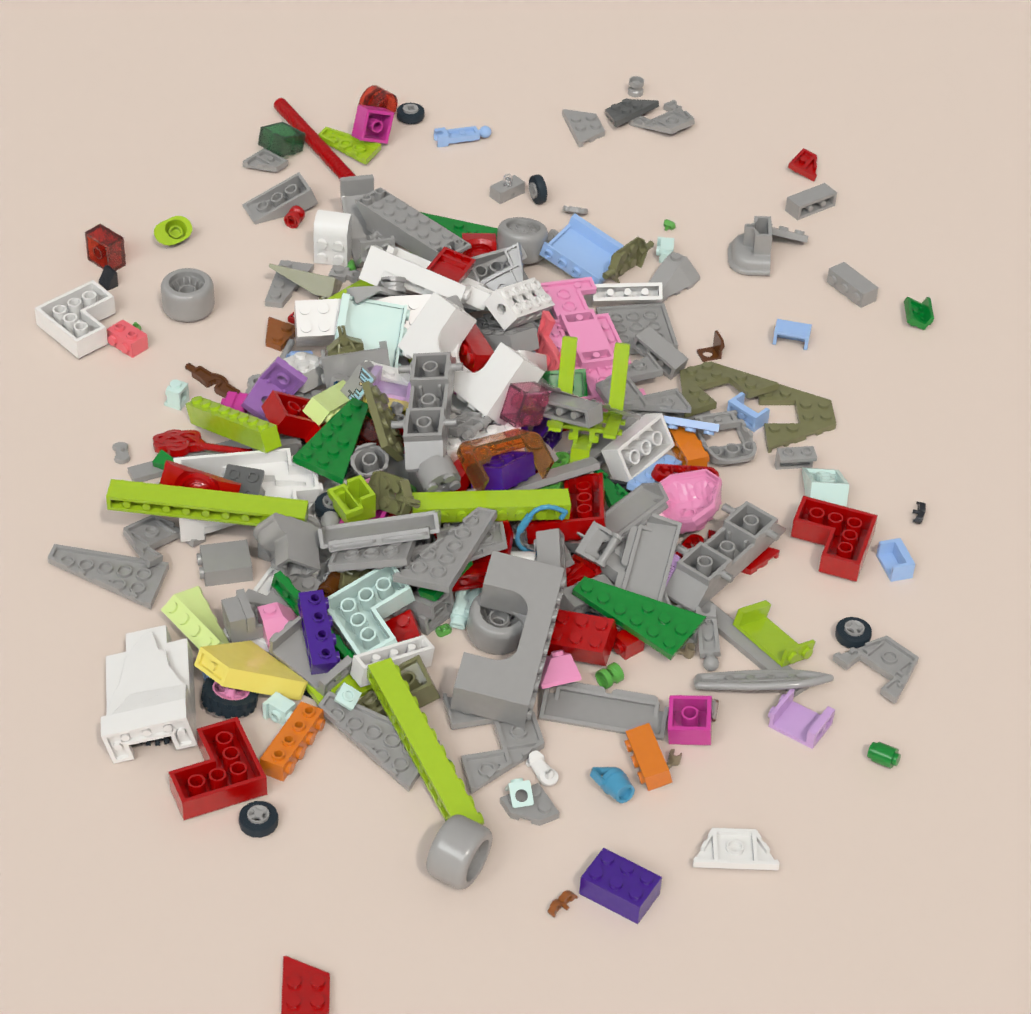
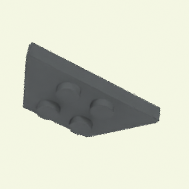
(629, 110)

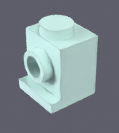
(664, 247)
(177, 394)
(278, 708)

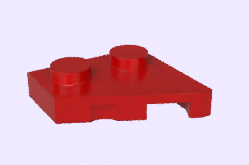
(804, 164)

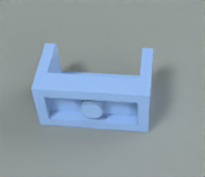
(793, 331)
(751, 418)
(895, 559)

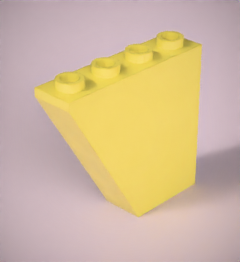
(249, 669)

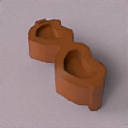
(564, 898)

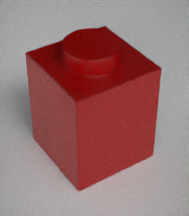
(627, 644)

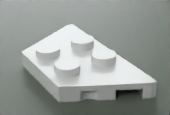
(735, 850)

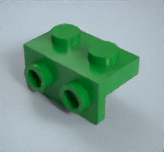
(919, 313)

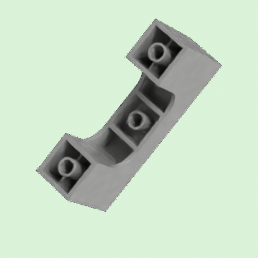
(509, 687)

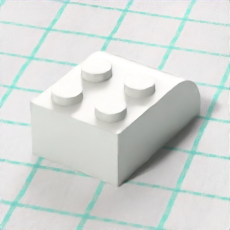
(332, 238)
(309, 367)

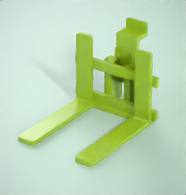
(583, 442)

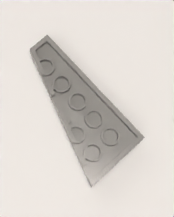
(447, 557)
(115, 572)
(374, 736)

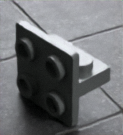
(249, 478)

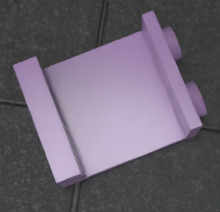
(392, 390)
(798, 721)

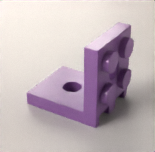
(271, 380)

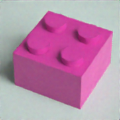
(372, 124)
(690, 720)

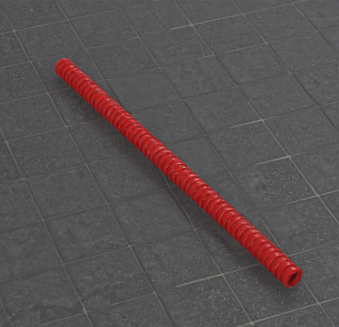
(313, 139)

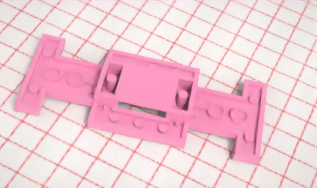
(594, 331)

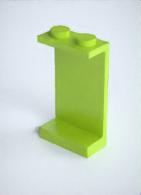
(778, 645)

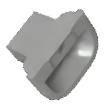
(752, 250)
(292, 541)

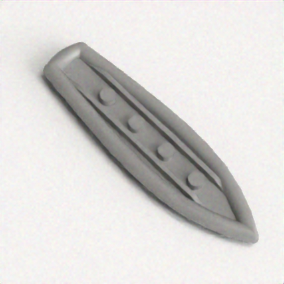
(760, 679)

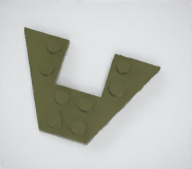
(710, 375)
(812, 411)

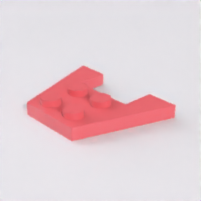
(546, 345)

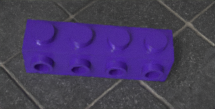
(317, 631)

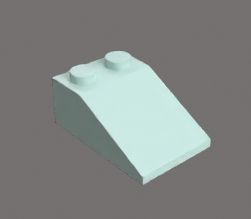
(826, 485)

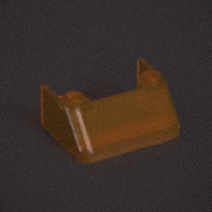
(480, 451)

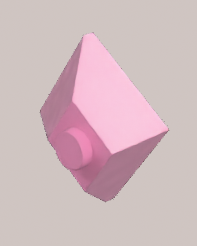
(274, 618)
(559, 670)

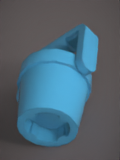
(613, 783)

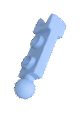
(445, 137)

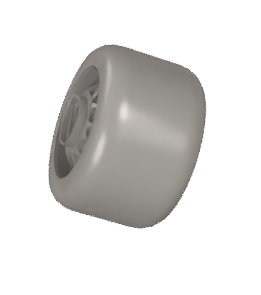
(526, 231)
(187, 295)
(493, 629)
(459, 851)

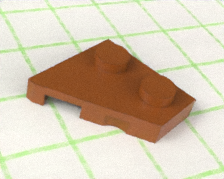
(278, 333)

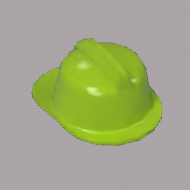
(173, 230)

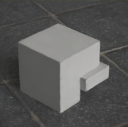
(431, 613)
(240, 618)

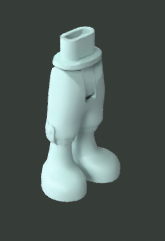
(461, 607)

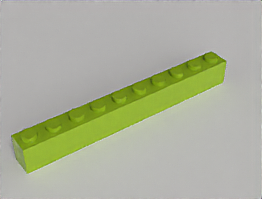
(200, 503)
(421, 741)

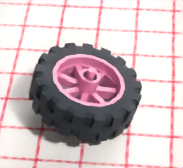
(227, 701)

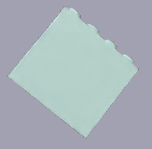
(374, 322)

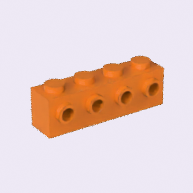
(292, 741)

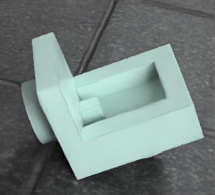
(347, 696)

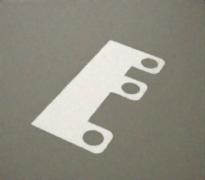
(607, 406)

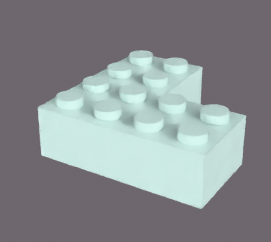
(363, 605)

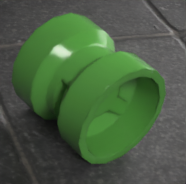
(610, 675)

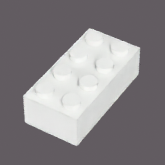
(638, 447)

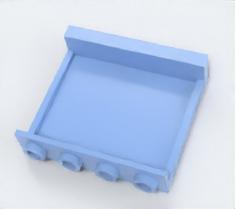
(581, 250)

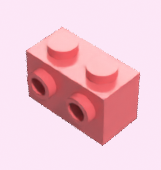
(127, 338)

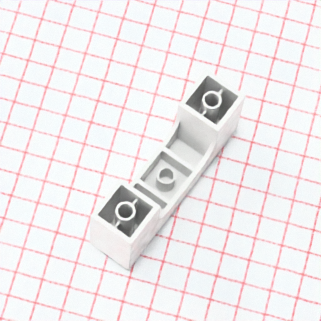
(318, 318)
(442, 328)

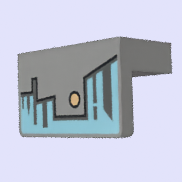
(353, 387)

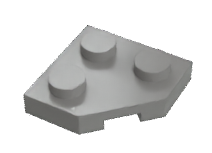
(539, 813)

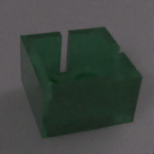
(281, 139)

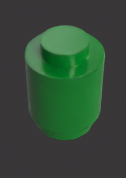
(884, 754)

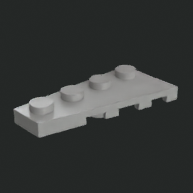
(282, 287)

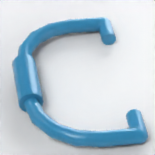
(527, 519)

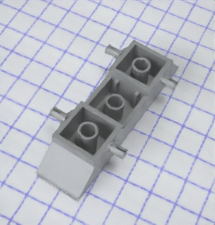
(412, 230)
(429, 407)
(723, 556)

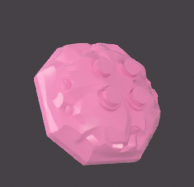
(692, 498)

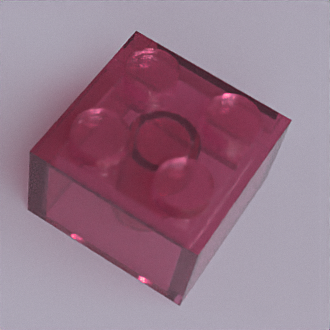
(525, 404)

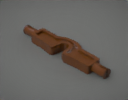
(209, 379)

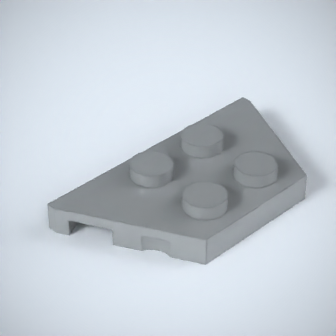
(583, 126)

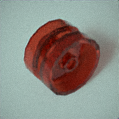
(378, 97)

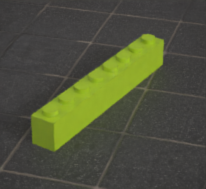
(233, 424)
(510, 504)

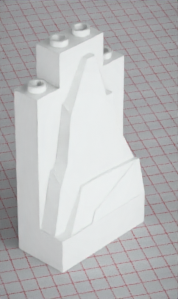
(418, 278)
(280, 479)
(149, 693)

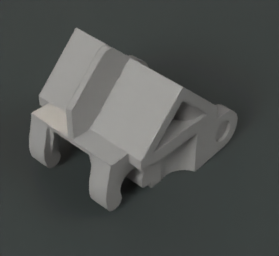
(592, 541)

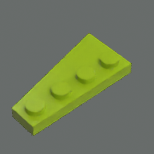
(359, 150)

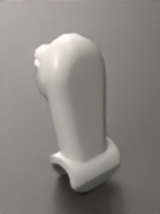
(544, 773)

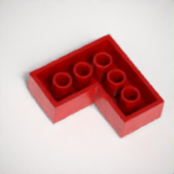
(288, 415)
(587, 505)
(841, 530)
(224, 777)

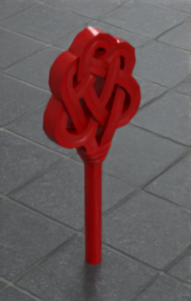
(180, 443)

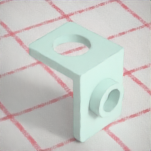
(519, 784)

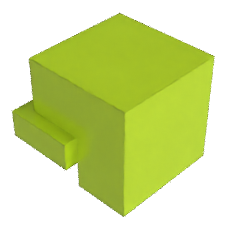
(353, 501)

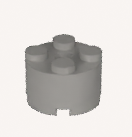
(438, 475)

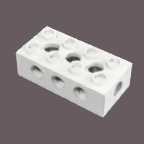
(518, 304)

